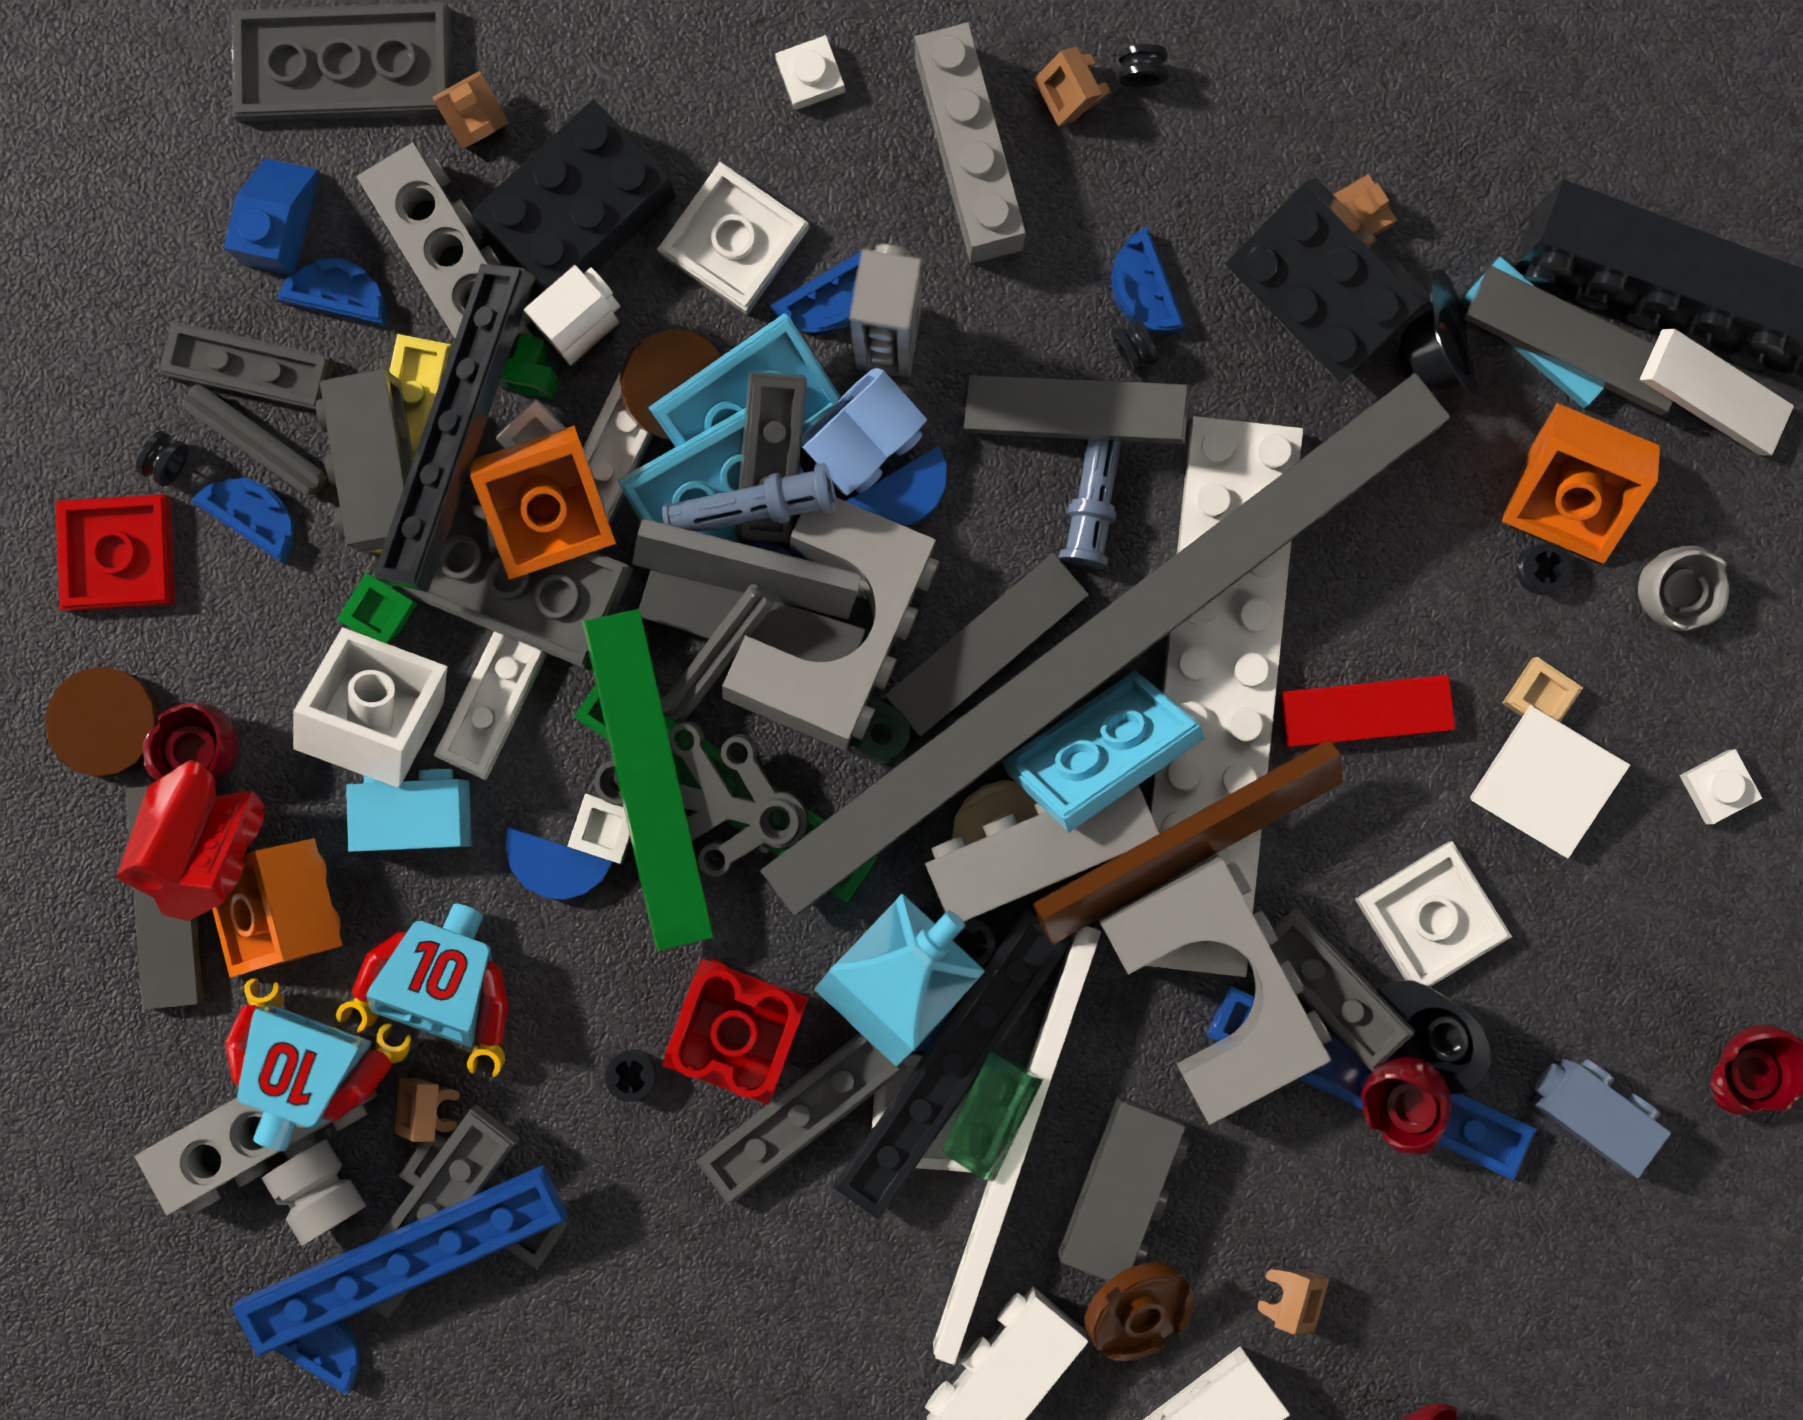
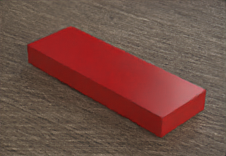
(1367, 711)

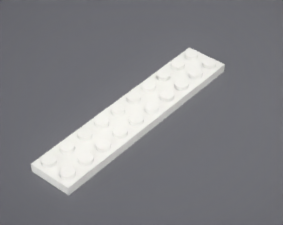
(1225, 655)

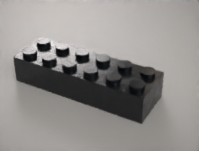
(1667, 276)

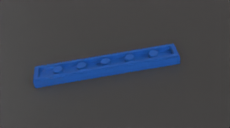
(1473, 1127)
(400, 1261)

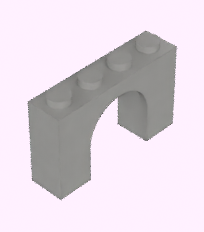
(832, 696)
(1278, 1036)

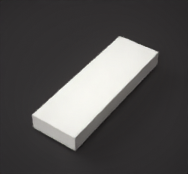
(1716, 392)

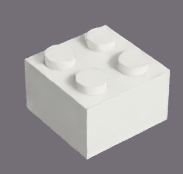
(369, 707)

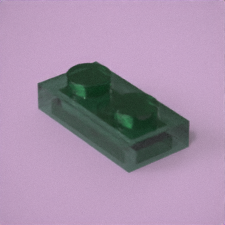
(992, 1116)

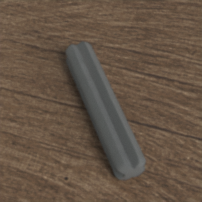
(254, 440)
(717, 653)

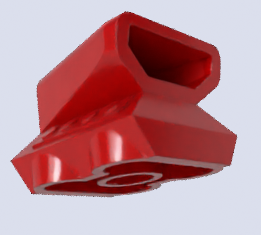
(189, 842)
(735, 1031)

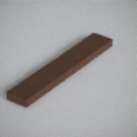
(1189, 842)

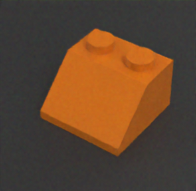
(1582, 483)
(541, 502)
(277, 909)

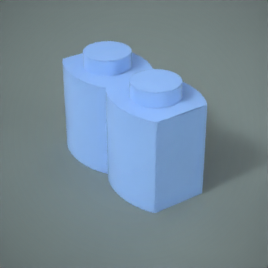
(863, 431)

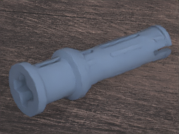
(776, 498)
(1092, 509)

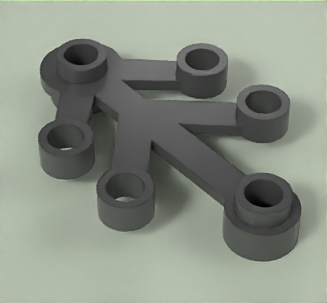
(717, 803)

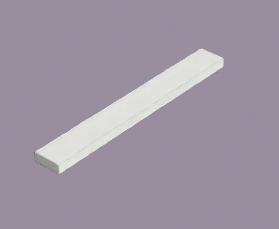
(511, 667)
(999, 1192)

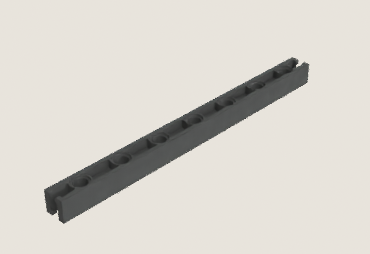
(1105, 644)

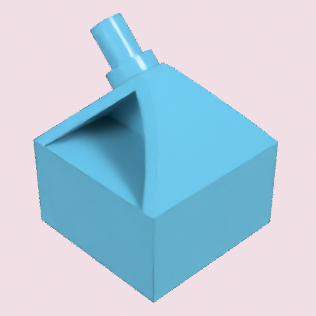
(900, 978)

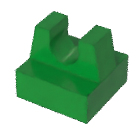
(528, 370)
(377, 610)

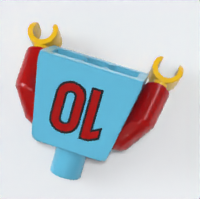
(436, 984)
(300, 1066)

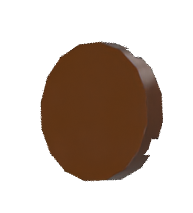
(657, 368)
(101, 721)
(1138, 1311)

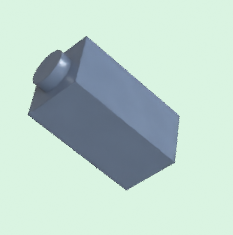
(1600, 1117)

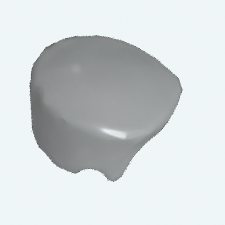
(1684, 588)

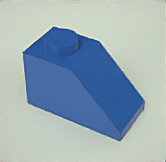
(272, 216)

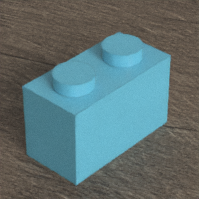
(409, 817)

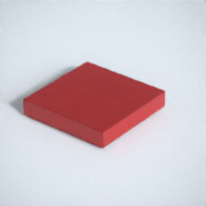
(115, 553)

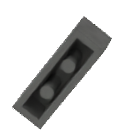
(367, 454)
(1123, 1190)

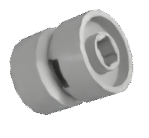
(313, 1192)

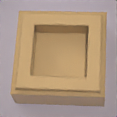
(1544, 689)

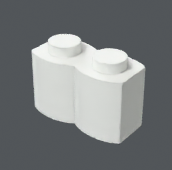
(574, 313)

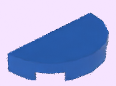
(1143, 288)
(336, 289)
(824, 302)
(909, 492)
(251, 512)
(553, 868)
(327, 1355)

